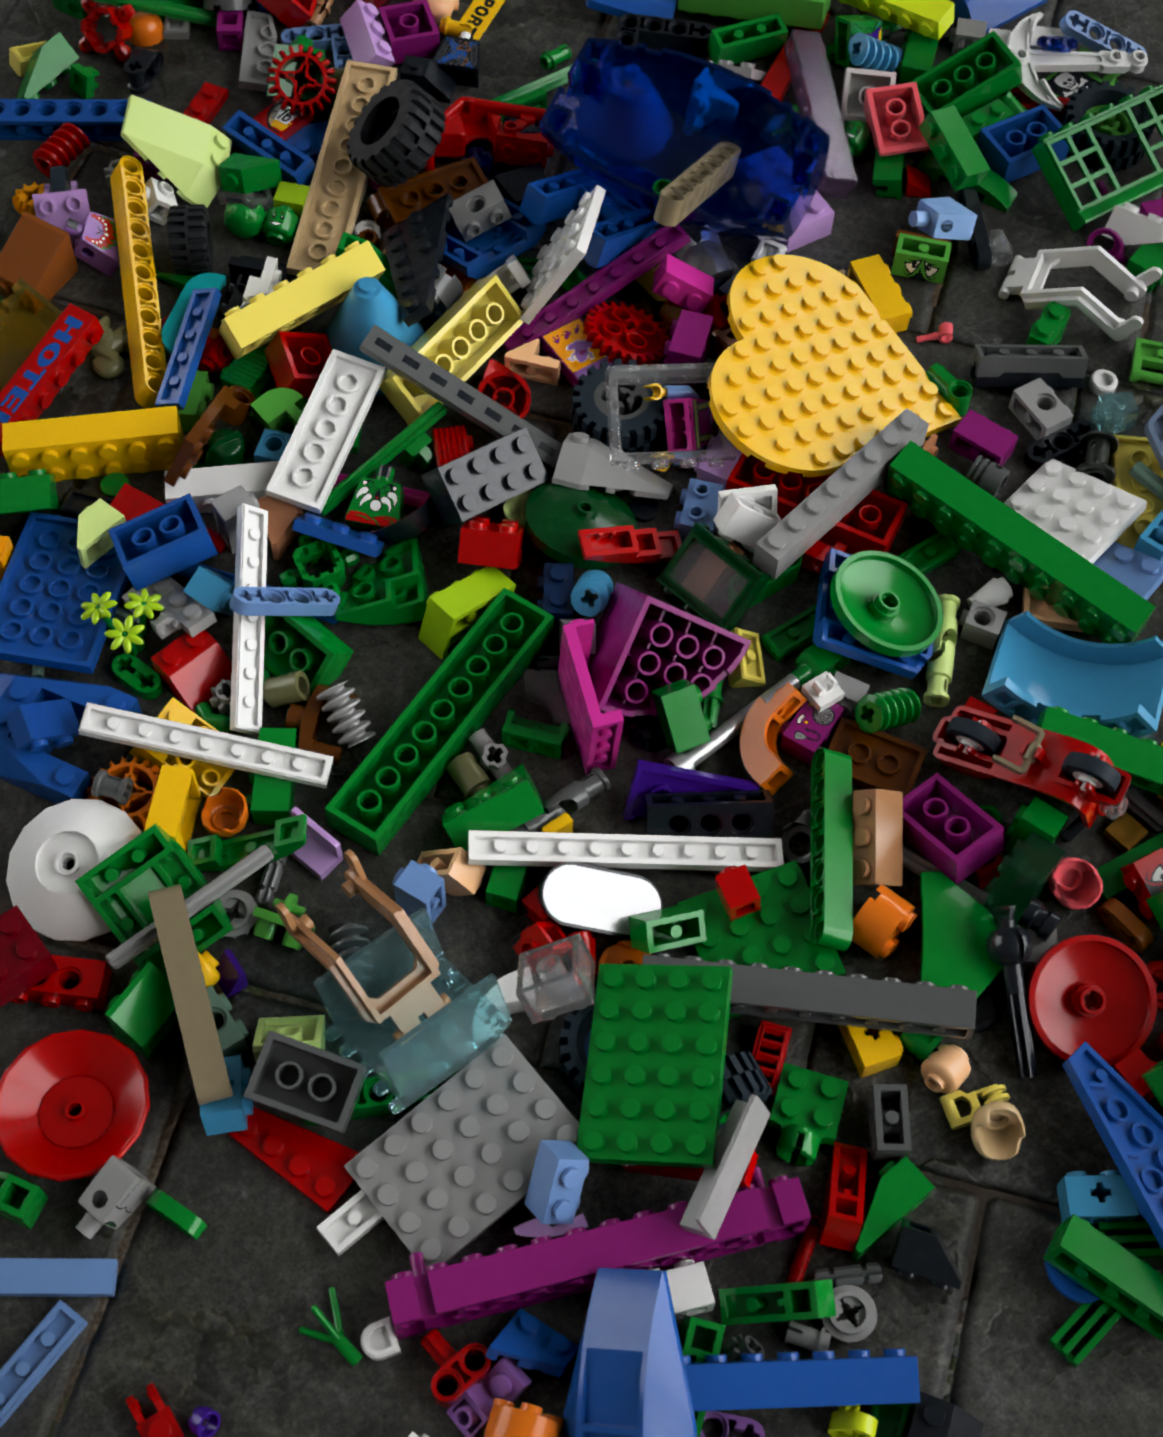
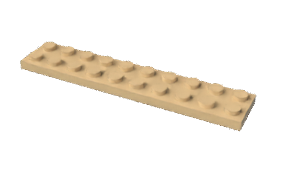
(336, 182)

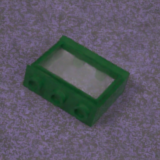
(712, 578)

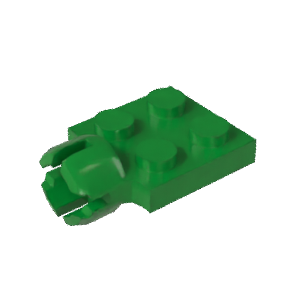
(806, 1112)

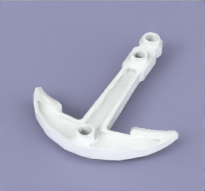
(1074, 61)

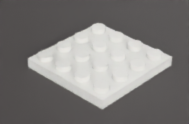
(563, 254)
(1076, 508)

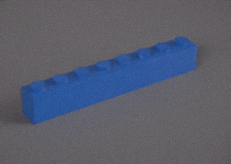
(803, 1381)

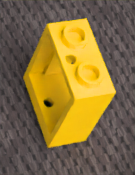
(175, 803)

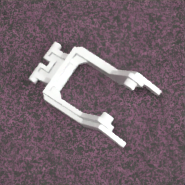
(1029, 275)

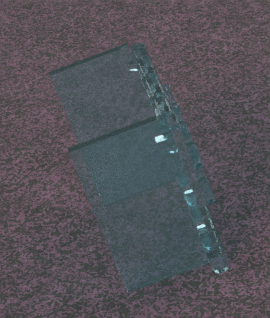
(435, 1046)

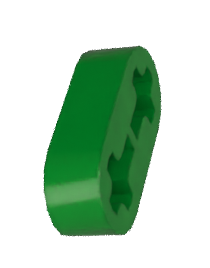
(133, 681)
(176, 1214)

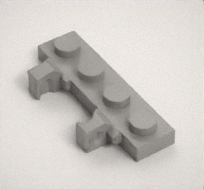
(179, 609)

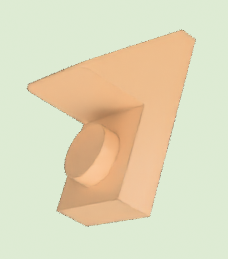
(529, 365)

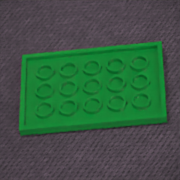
(656, 1065)

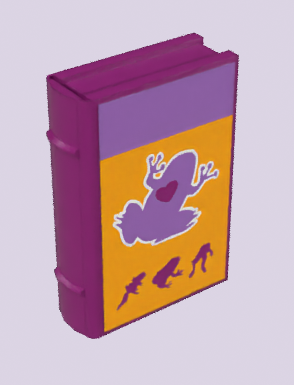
(569, 346)

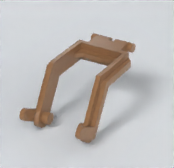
(405, 998)

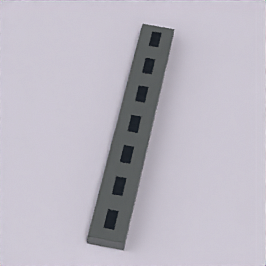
(454, 392)

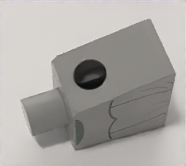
(112, 1196)

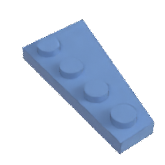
(1132, 569)

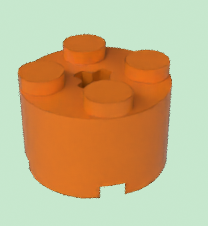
(881, 922)
(523, 1422)

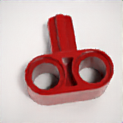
(453, 1366)

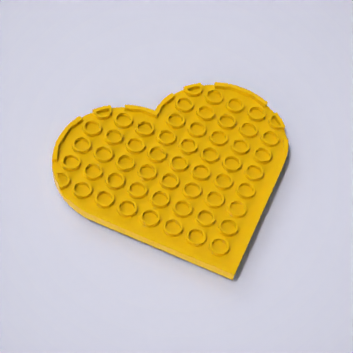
(813, 369)

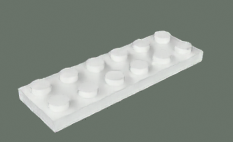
(326, 431)

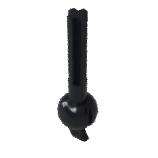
(1009, 948)

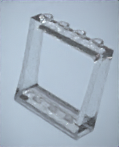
(661, 374)

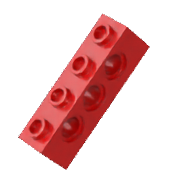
(89, 994)

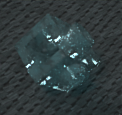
(1115, 412)

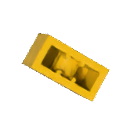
(869, 1054)

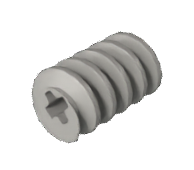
(345, 715)

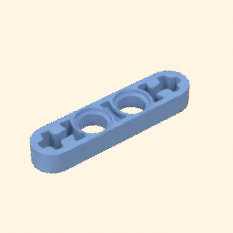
(1104, 34)
(312, 601)

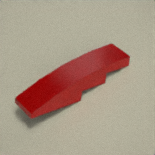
(628, 544)

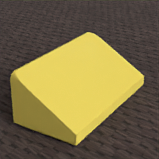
(750, 669)

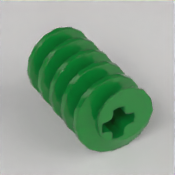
(887, 709)

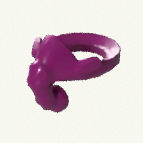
(1117, 251)

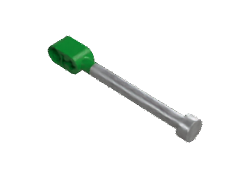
(810, 665)

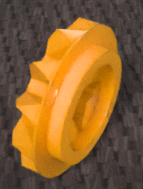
(21, 199)

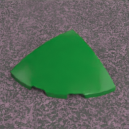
(389, 590)

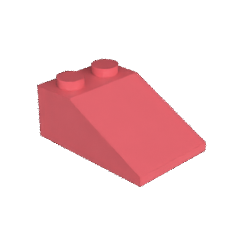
(895, 118)

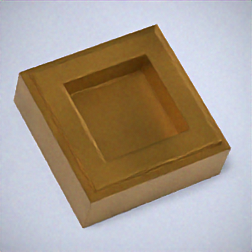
(1125, 832)

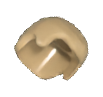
(997, 1130)

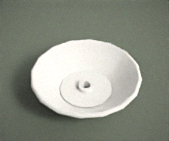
(38, 872)

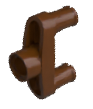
(307, 722)

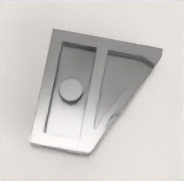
(746, 69)

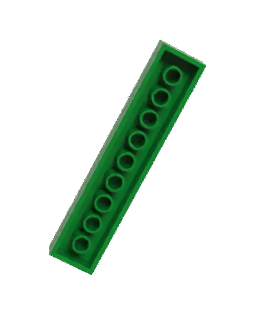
(1016, 547)
(439, 722)

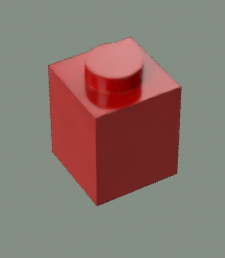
(737, 891)

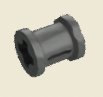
(112, 787)

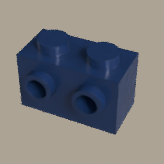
(557, 589)

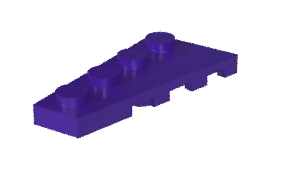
(663, 778)

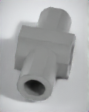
(484, 747)

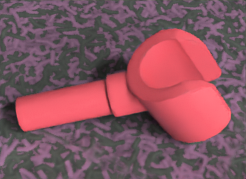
(944, 334)

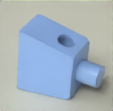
(943, 219)

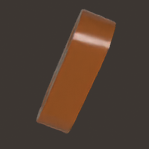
(1125, 925)

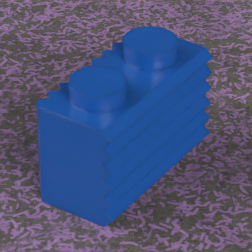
(43, 724)

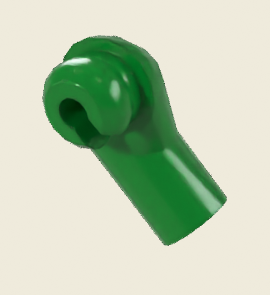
(218, 721)

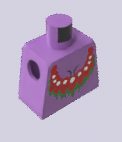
(95, 241)

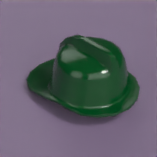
(225, 448)

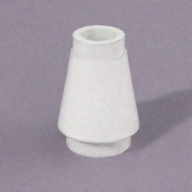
(993, 593)

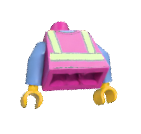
(686, 417)

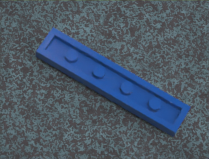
(188, 348)

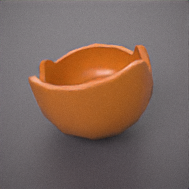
(146, 29)
(225, 812)

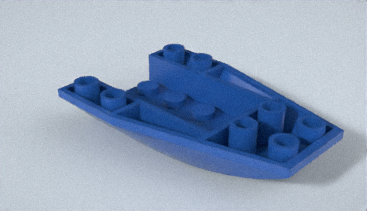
(629, 1362)

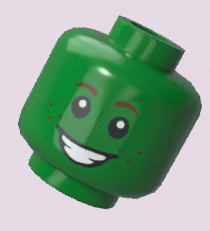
(858, 137)
(280, 225)

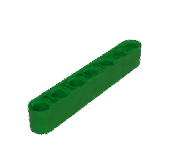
(831, 850)

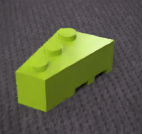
(458, 608)

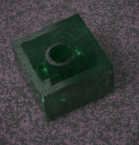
(1024, 874)

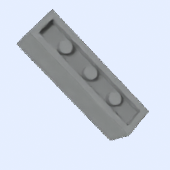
(718, 1185)

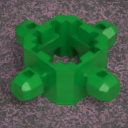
(310, 552)

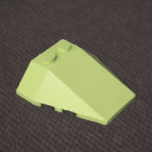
(179, 146)

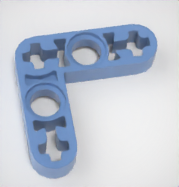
(336, 43)

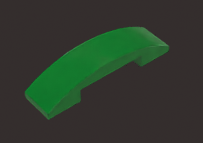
(996, 190)
(215, 854)

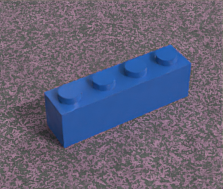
(256, 140)

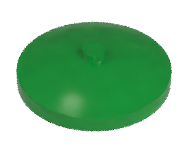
(886, 603)

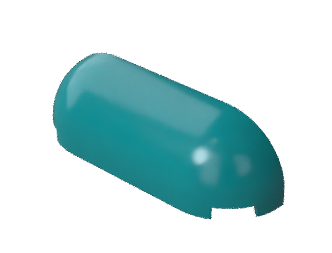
(173, 323)

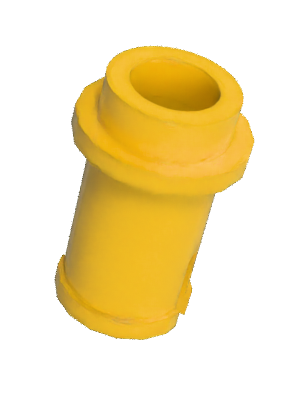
(454, 27)

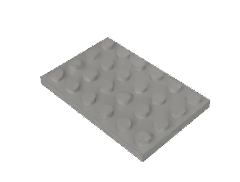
(463, 1153)

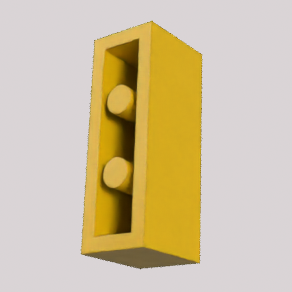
(885, 294)

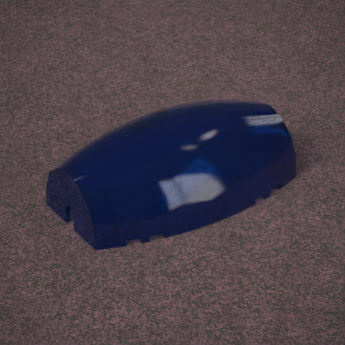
(656, 112)

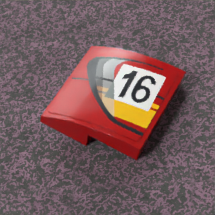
(281, 121)

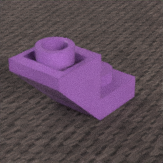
(474, 1406)

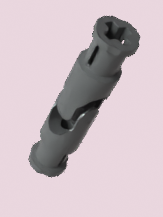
(575, 797)

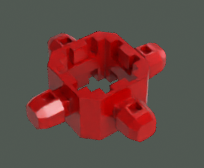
(118, 17)

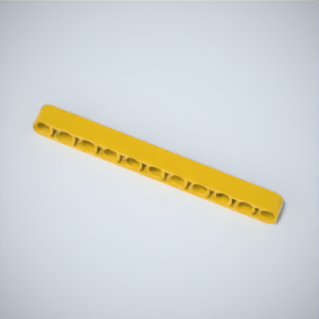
(138, 280)

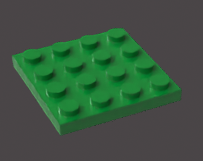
(771, 936)

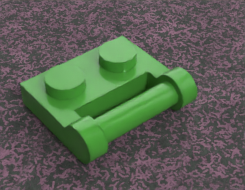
(1148, 355)

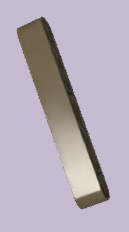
(696, 184)
(190, 995)

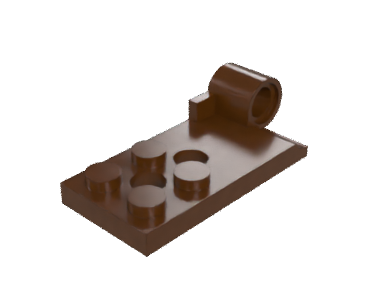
(395, 204)
(229, 405)

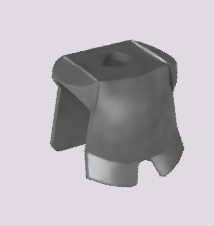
(709, 258)

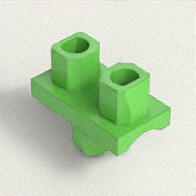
(268, 921)

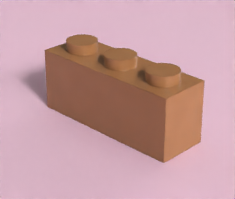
(877, 838)

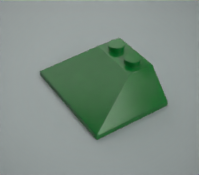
(145, 864)

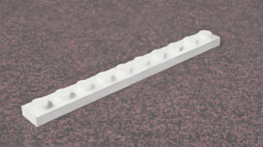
(623, 850)

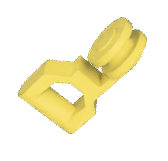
(991, 1093)

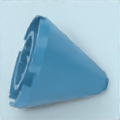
(362, 308)

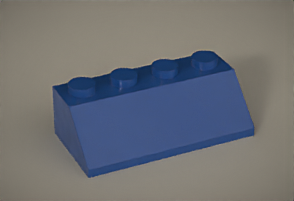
(993, 12)

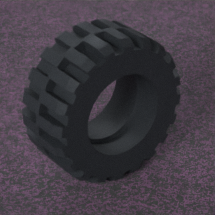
(396, 133)

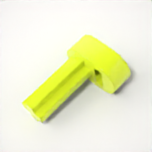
(852, 1423)

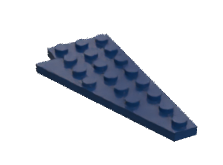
(1127, 1127)

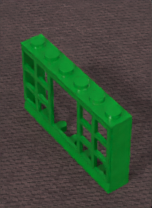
(1058, 181)

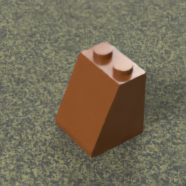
(38, 255)

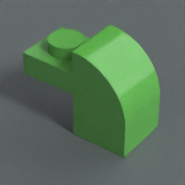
(278, 408)

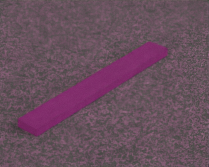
(601, 285)

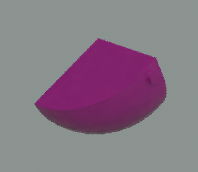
(653, 645)

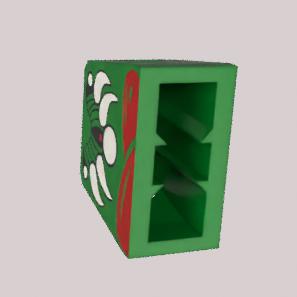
(376, 501)

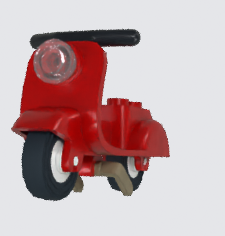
(1036, 759)

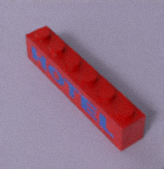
(49, 366)

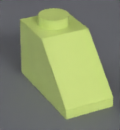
(93, 533)

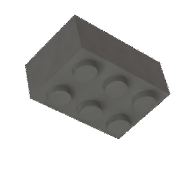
(306, 1082)

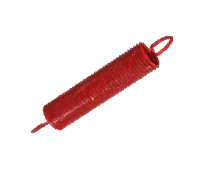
(803, 1253)

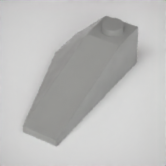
(587, 463)

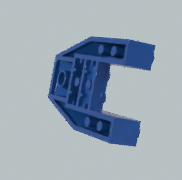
(620, 221)
(39, 770)

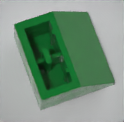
(287, 87)
(143, 1011)

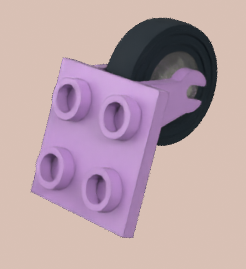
(61, 200)

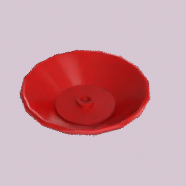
(55, 1078)

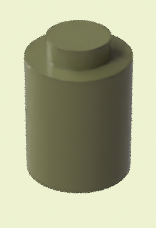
(286, 689)
(468, 774)

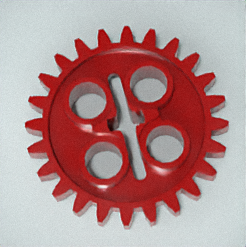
(625, 334)

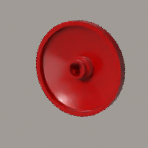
(1091, 993)

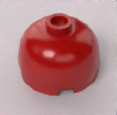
(507, 390)

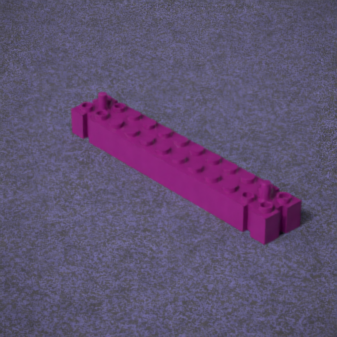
(569, 1264)

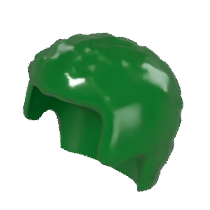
(243, 221)

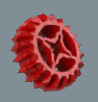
(290, 77)

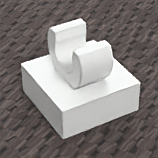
(823, 691)

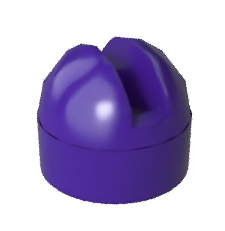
(211, 1425)

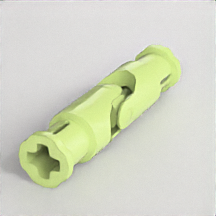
(941, 664)

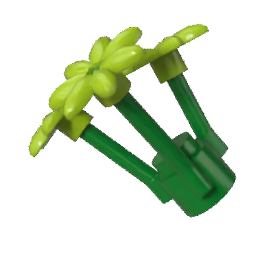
(125, 635)

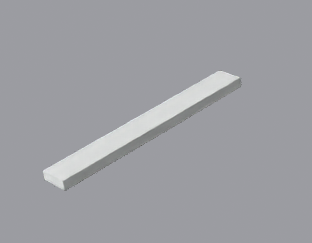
(249, 631)
(206, 745)

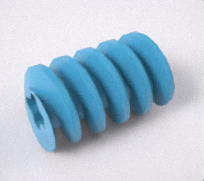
(873, 53)
(586, 601)

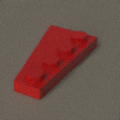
(299, 1157)

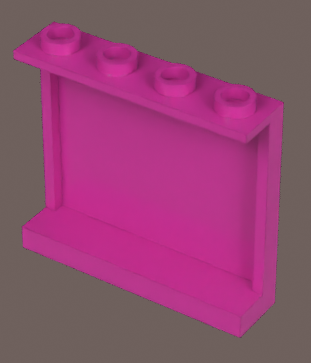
(595, 732)

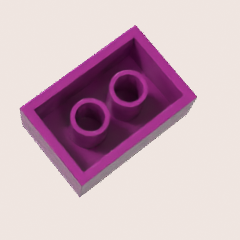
(950, 829)

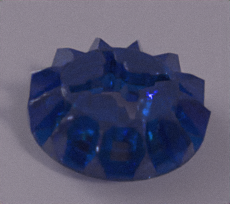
(1057, 43)

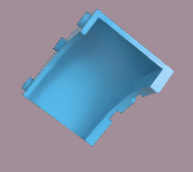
(1095, 680)

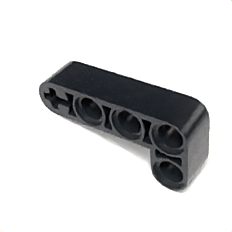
(664, 32)

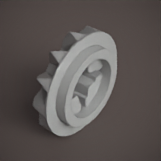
(246, 904)
(865, 1319)

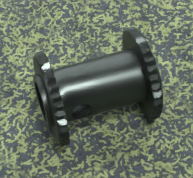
(1098, 455)

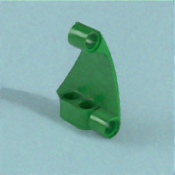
(951, 946)

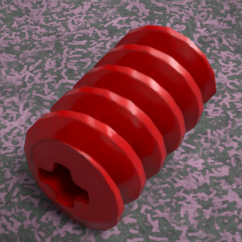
(60, 148)

